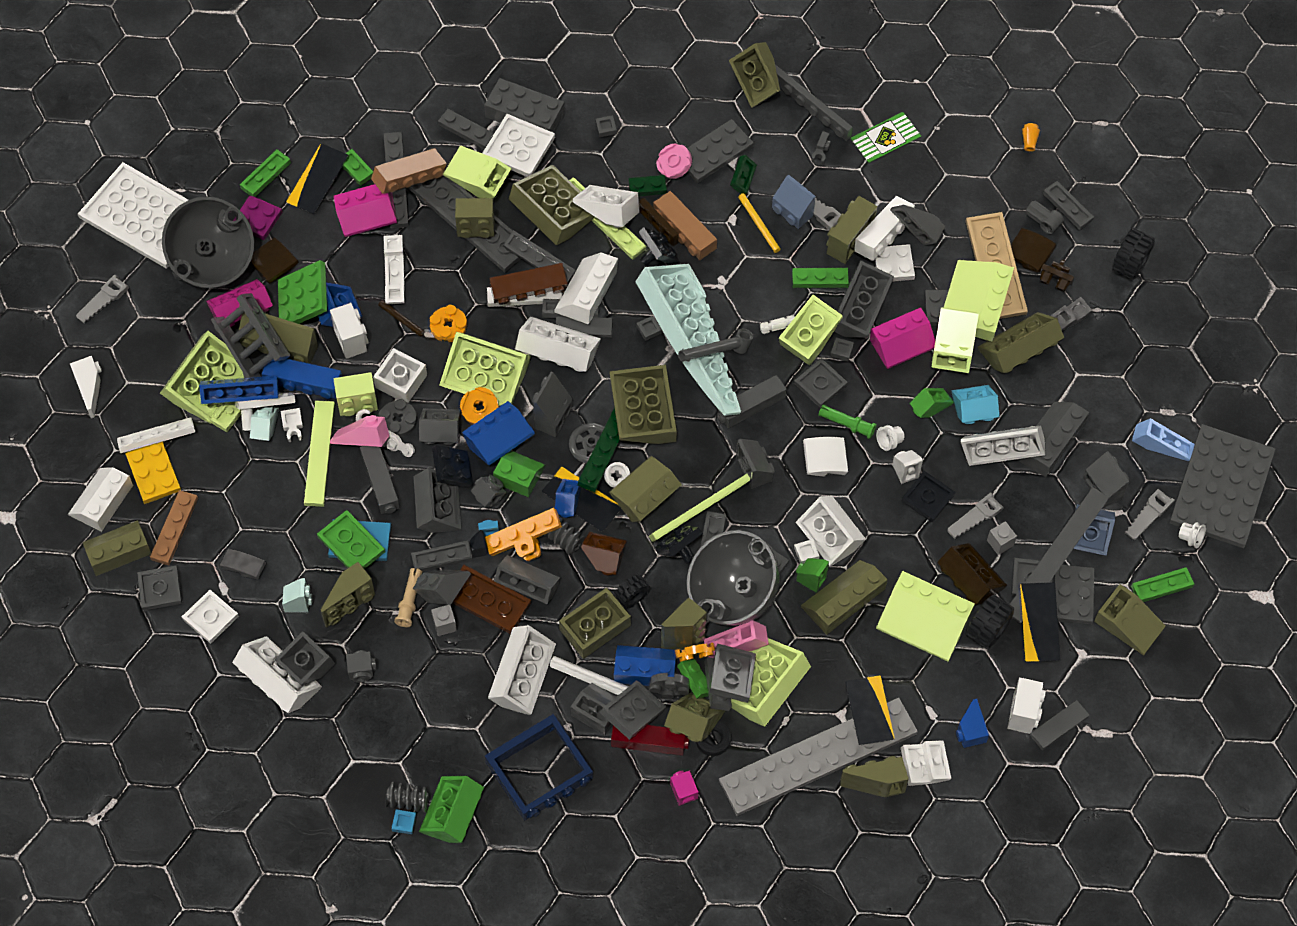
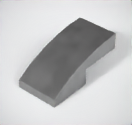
(1072, 314)
(243, 563)

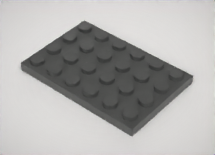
(1223, 485)

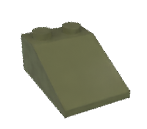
(756, 73)
(692, 717)

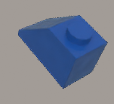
(567, 497)
(972, 727)

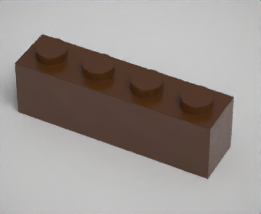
(528, 283)

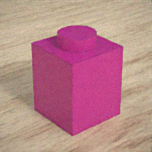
(683, 787)

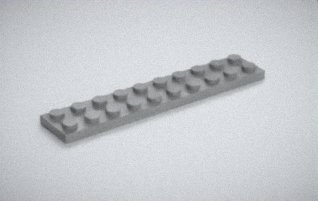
(808, 761)

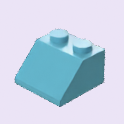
(976, 404)

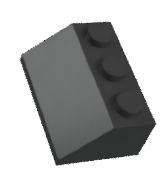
(436, 503)

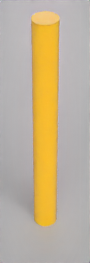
(763, 229)

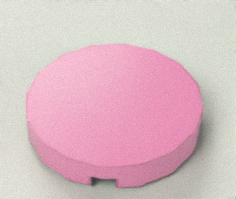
(674, 161)

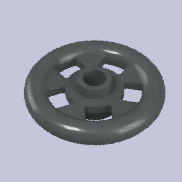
(575, 438)

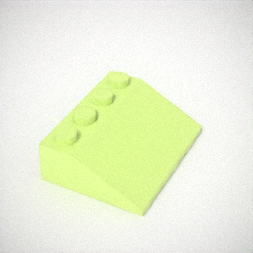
(982, 290)
(205, 362)
(486, 365)
(925, 616)
(774, 678)

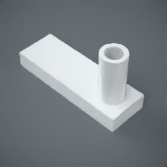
(246, 406)

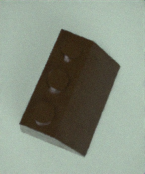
(971, 573)

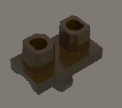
(1048, 273)

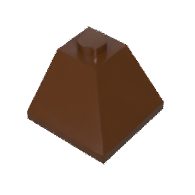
(604, 552)

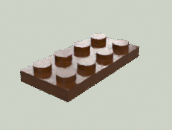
(491, 601)

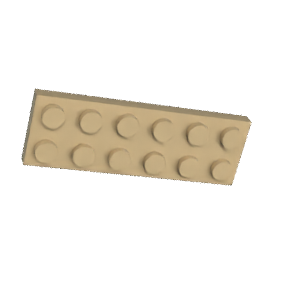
(992, 244)

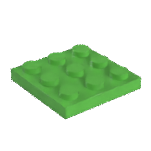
(303, 293)

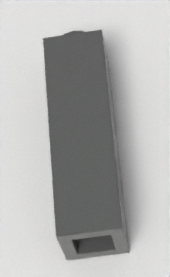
(755, 400)
(380, 479)

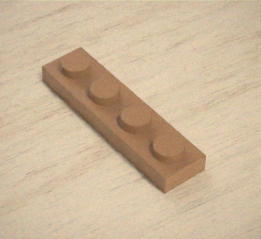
(174, 527)

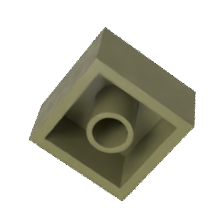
(474, 217)

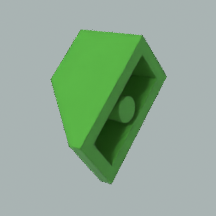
(930, 402)
(812, 573)

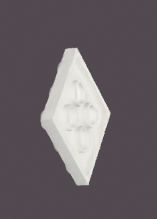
(519, 145)

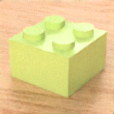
(355, 394)

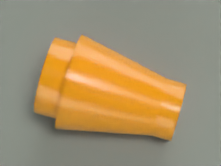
(1030, 136)

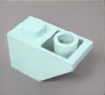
(263, 423)
(297, 596)

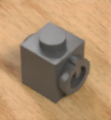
(488, 491)
(360, 666)

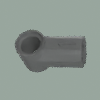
(1048, 220)

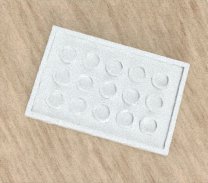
(133, 211)

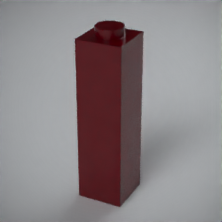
(652, 739)

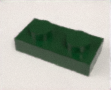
(743, 174)
(648, 185)

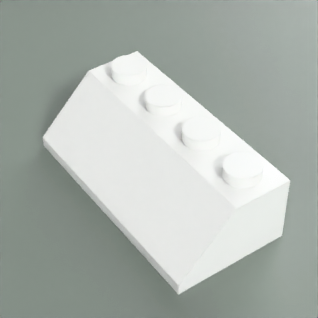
(587, 287)
(546, 343)
(1004, 445)
(258, 663)
(522, 670)

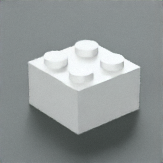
(349, 330)
(400, 375)
(1026, 706)

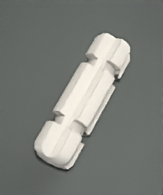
(776, 324)

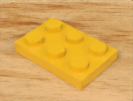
(153, 472)

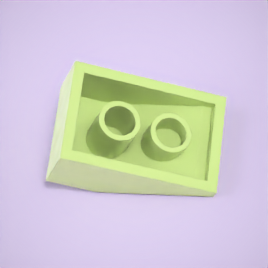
(810, 330)

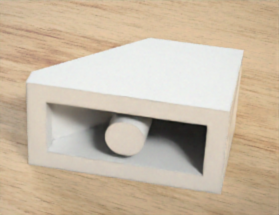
(907, 465)

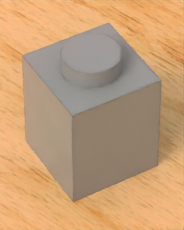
(1001, 538)
(443, 620)

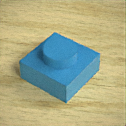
(488, 527)
(404, 822)

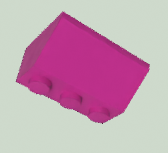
(364, 210)
(227, 303)
(903, 338)

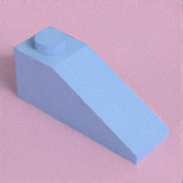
(1162, 440)

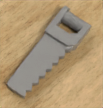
(822, 212)
(103, 298)
(1149, 514)
(975, 516)

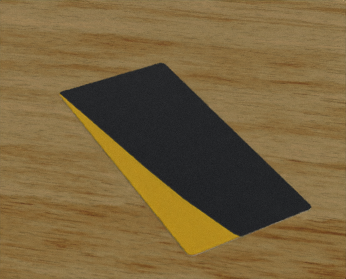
(317, 178)
(592, 506)
(1040, 621)
(869, 710)

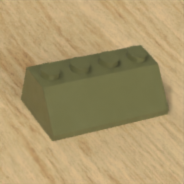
(297, 338)
(1022, 342)
(845, 595)

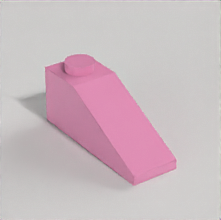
(364, 432)
(744, 637)

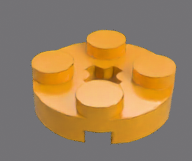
(447, 314)
(474, 397)
(701, 650)

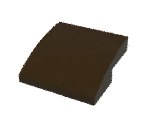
(1031, 249)
(272, 260)

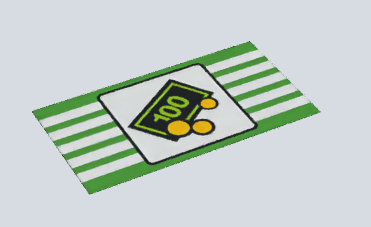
(885, 137)

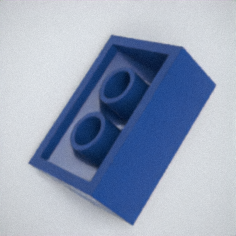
(498, 433)
(642, 663)

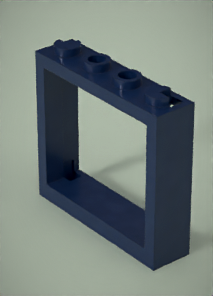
(520, 742)

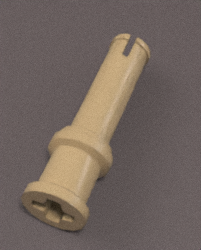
(407, 605)

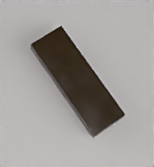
(658, 221)

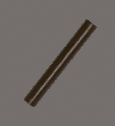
(401, 318)

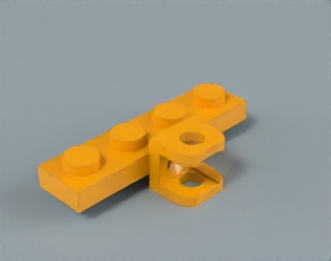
(524, 535)

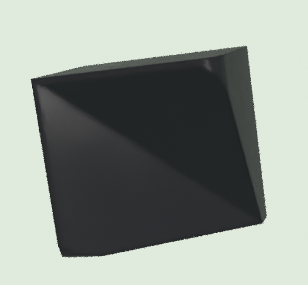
(478, 545)

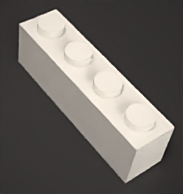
(880, 231)

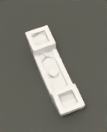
(394, 269)

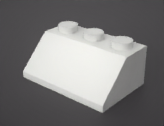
(102, 498)
(830, 529)

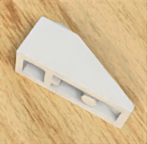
(88, 381)

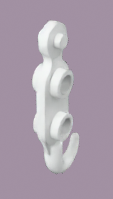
(394, 441)

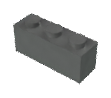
(527, 579)

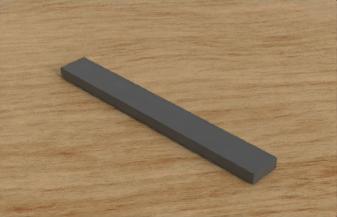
(1063, 544)

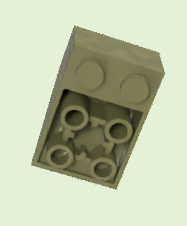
(349, 592)
(1130, 620)
(877, 778)

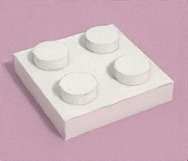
(897, 262)
(210, 616)

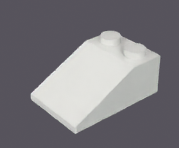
(609, 204)

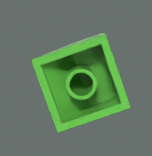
(518, 472)

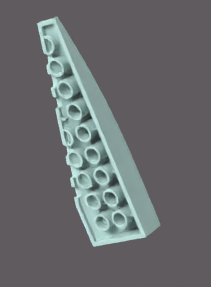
(684, 317)

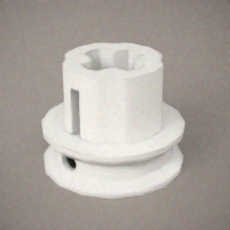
(889, 437)
(621, 471)
(1192, 533)

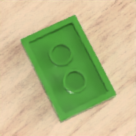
(350, 541)

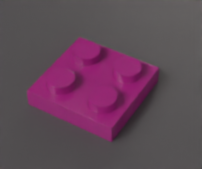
(260, 216)

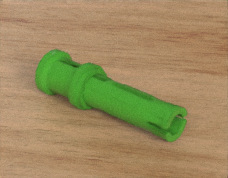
(856, 424)

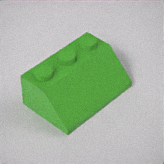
(452, 808)

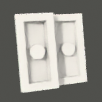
(825, 456)
(926, 763)

